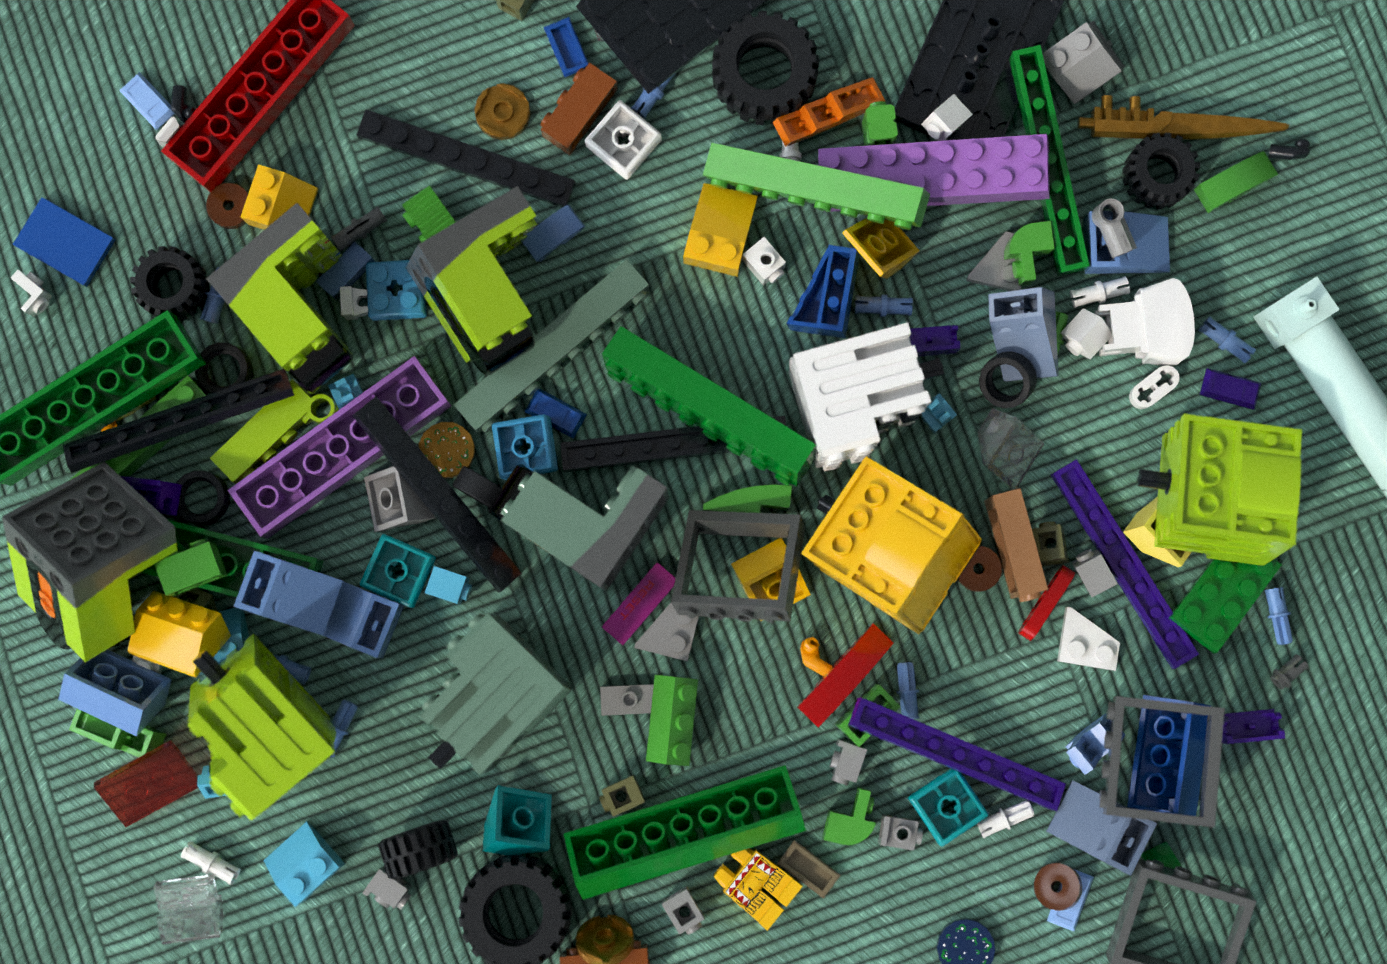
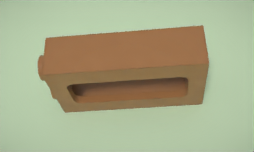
(1016, 545)

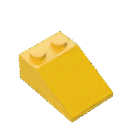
(720, 230)
(882, 245)

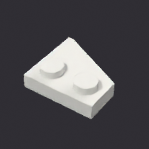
(1086, 643)

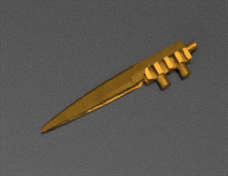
(1140, 124)

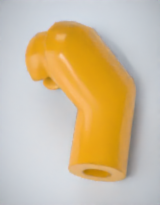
(811, 656)

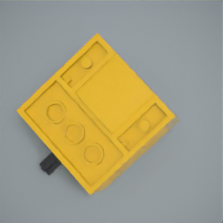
(892, 544)

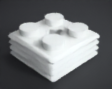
(623, 122)

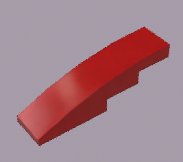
(845, 675)

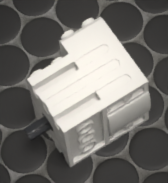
(859, 390)

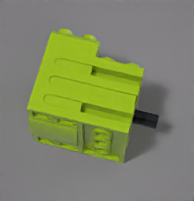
(1227, 489)
(258, 726)

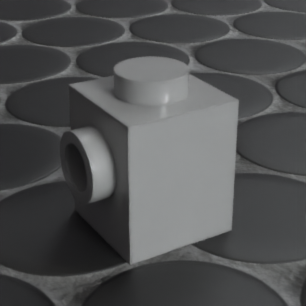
(1094, 572)

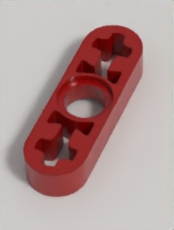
(1046, 603)

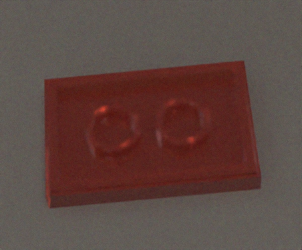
(147, 783)

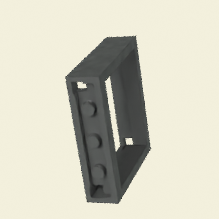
(739, 524)
(1211, 764)
(1183, 879)

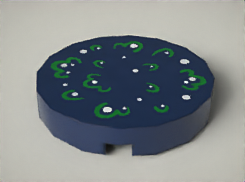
(965, 943)

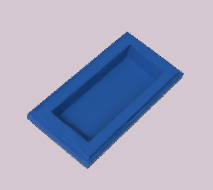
(566, 46)
(562, 415)

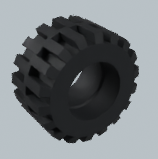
(1172, 152)
(154, 268)
(418, 849)

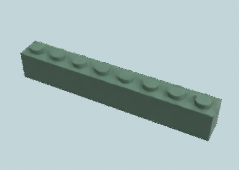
(553, 346)

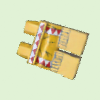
(747, 881)

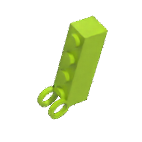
(267, 431)

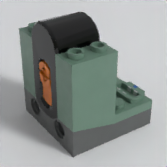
(574, 532)

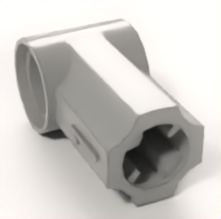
(1114, 231)

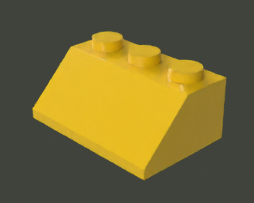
(175, 632)

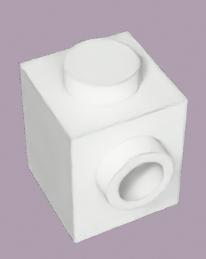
(946, 119)
(764, 262)
(1086, 334)

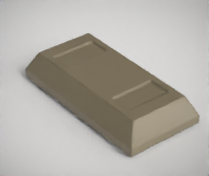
(808, 869)

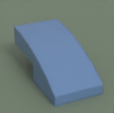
(553, 232)

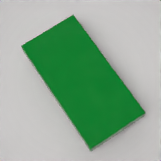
(1221, 600)

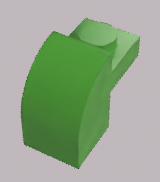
(1028, 241)
(852, 828)

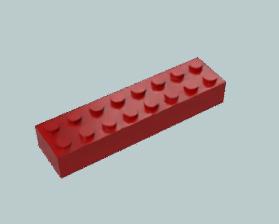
(257, 89)

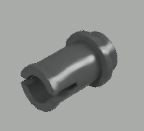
(1287, 673)

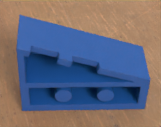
(829, 296)

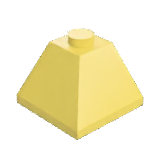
(1142, 533)

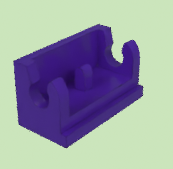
(935, 340)
(160, 494)
(1252, 726)

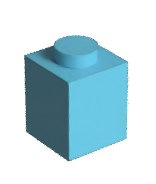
(448, 585)

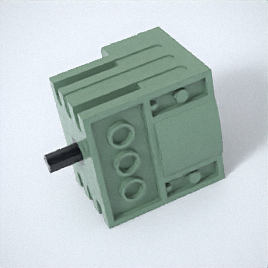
(496, 697)

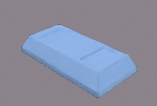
(147, 100)
(1070, 917)

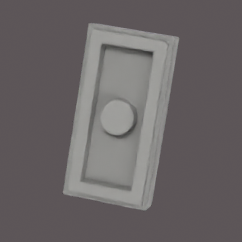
(626, 699)

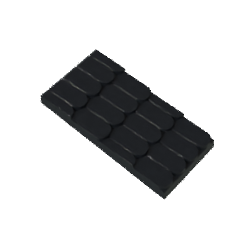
(661, 35)
(970, 58)

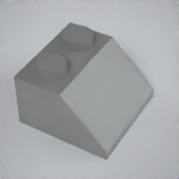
(1081, 63)
(394, 501)

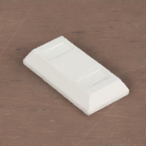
(167, 131)

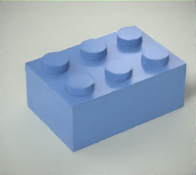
(115, 691)

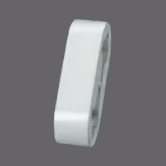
(1158, 392)

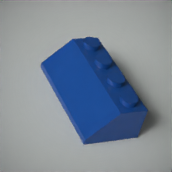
(1168, 760)

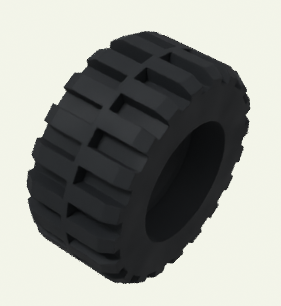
(769, 33)
(475, 911)

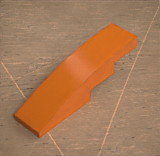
(827, 112)

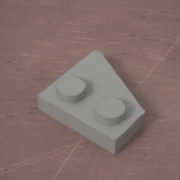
(994, 270)
(669, 635)

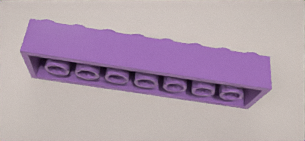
(955, 169)
(334, 451)

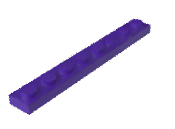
(1124, 564)
(956, 754)

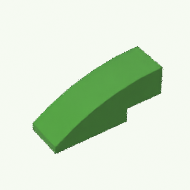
(1235, 181)
(752, 499)
(114, 737)

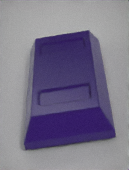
(1230, 389)

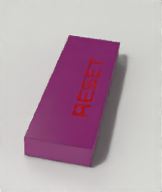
(639, 604)

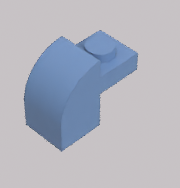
(1088, 746)

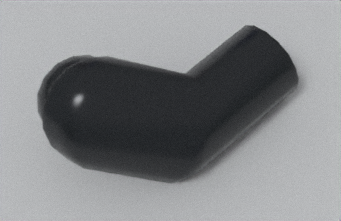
(179, 105)
(1285, 152)

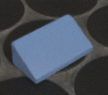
(346, 271)

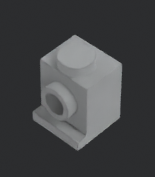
(847, 762)
(890, 827)
(388, 891)
(675, 902)

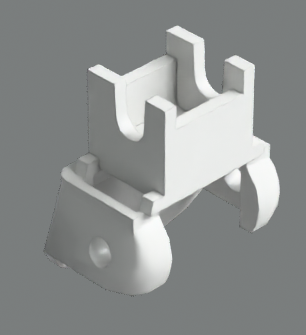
(1153, 326)

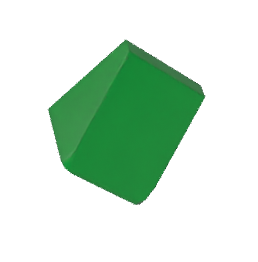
(1162, 853)

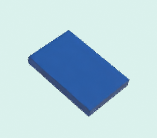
(64, 242)

